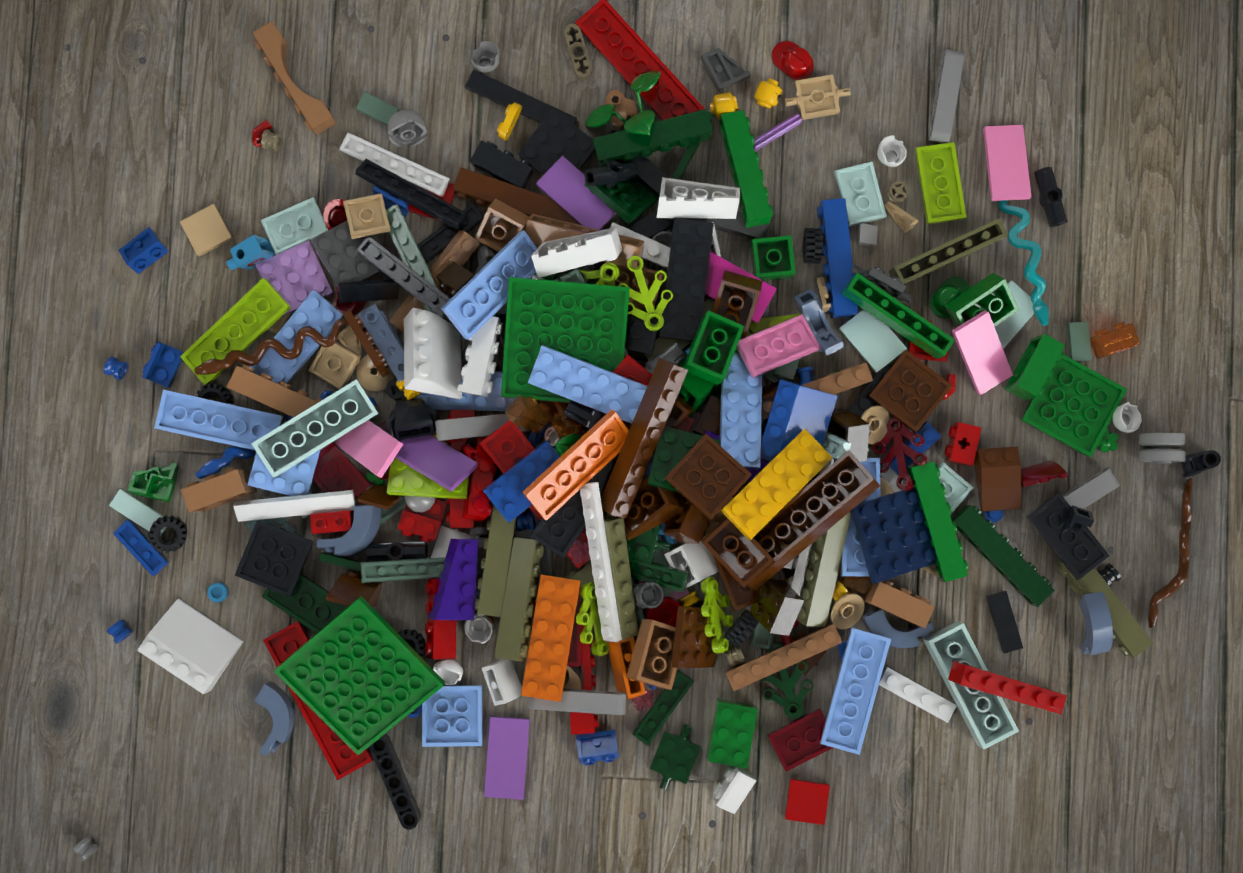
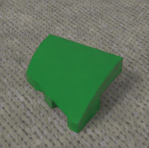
(155, 483)

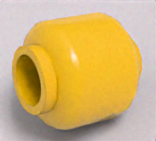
(768, 93)
(723, 104)

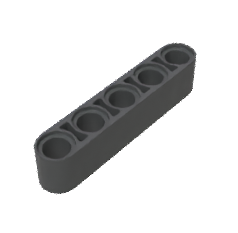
(736, 227)

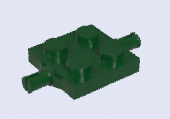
(645, 545)
(675, 757)

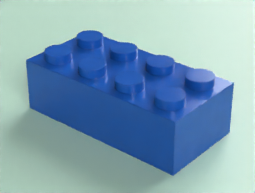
(508, 488)

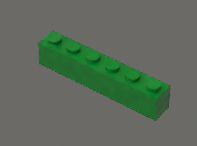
(745, 168)
(897, 316)
(942, 529)

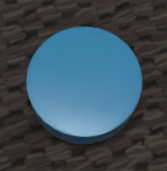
(217, 592)

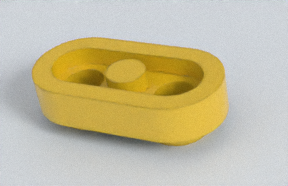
(512, 113)

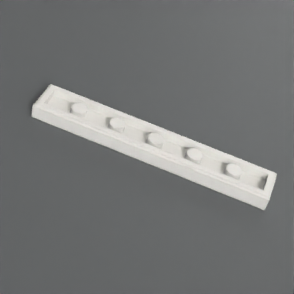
(396, 164)
(295, 505)

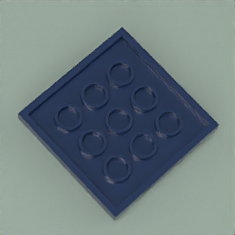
(893, 535)

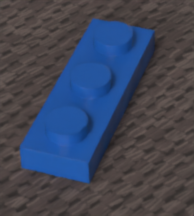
(930, 437)
(141, 547)

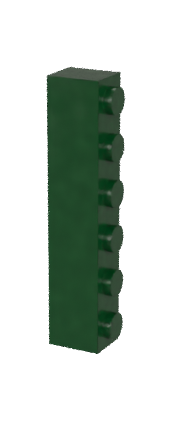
(663, 136)
(1002, 556)

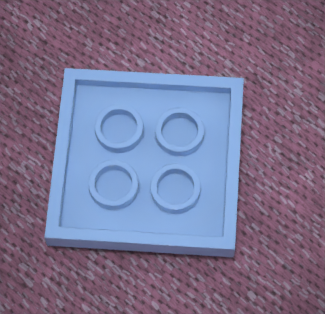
(291, 482)
(453, 717)

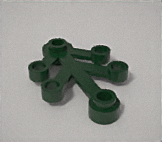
(787, 685)

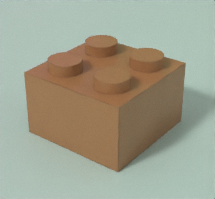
(500, 225)

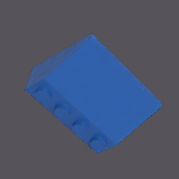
(793, 410)

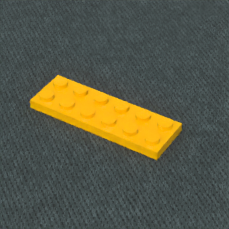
(776, 484)

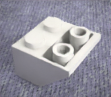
(695, 560)
(733, 789)

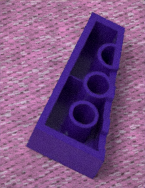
(457, 583)

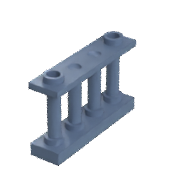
(385, 338)

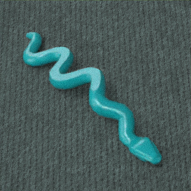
(1039, 307)

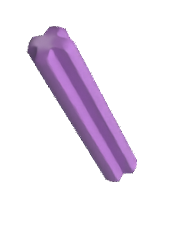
(777, 131)

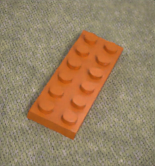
(577, 465)
(550, 638)

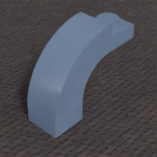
(810, 306)
(360, 535)
(877, 623)
(1098, 624)
(282, 714)

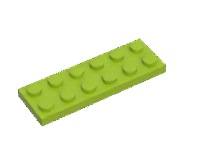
(238, 327)

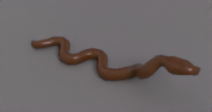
(215, 365)
(1183, 567)

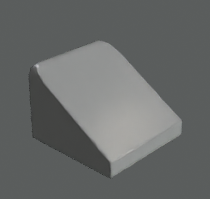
(867, 234)

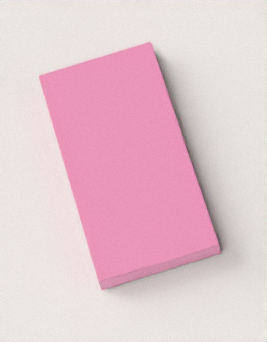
(1007, 162)
(777, 345)
(982, 352)
(370, 447)

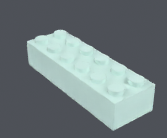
(314, 428)
(982, 712)

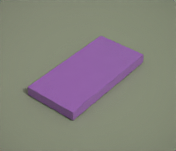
(568, 190)
(436, 461)
(507, 757)

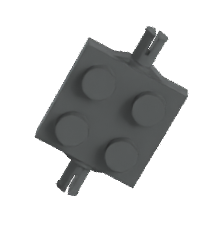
(891, 285)

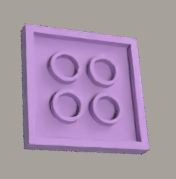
(296, 274)

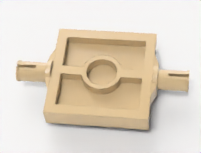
(817, 97)

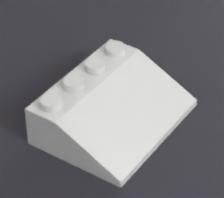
(431, 354)
(191, 646)

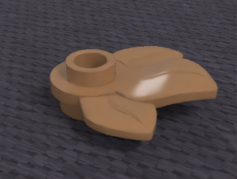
(624, 107)

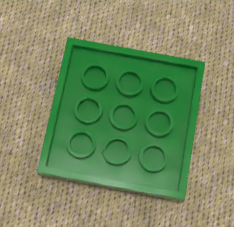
(1075, 406)

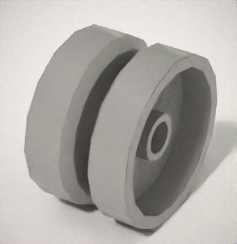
(1162, 448)

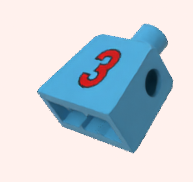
(250, 252)

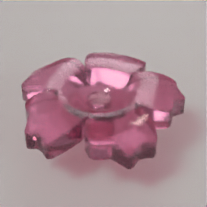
(579, 552)
(643, 701)

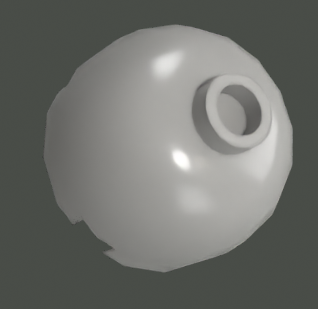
(406, 128)

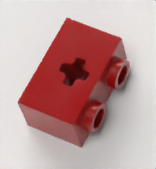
(969, 436)
(331, 522)

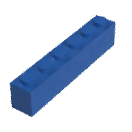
(837, 255)

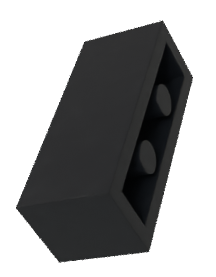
(501, 164)

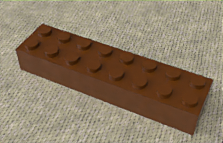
(813, 512)

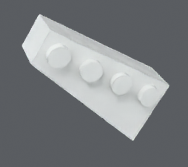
(697, 200)
(576, 251)
(481, 359)

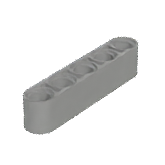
(946, 96)
(470, 427)
(1091, 489)
(584, 702)

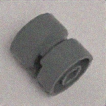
(647, 595)

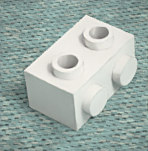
(502, 681)

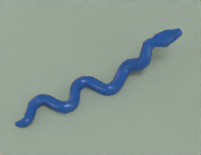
(215, 465)

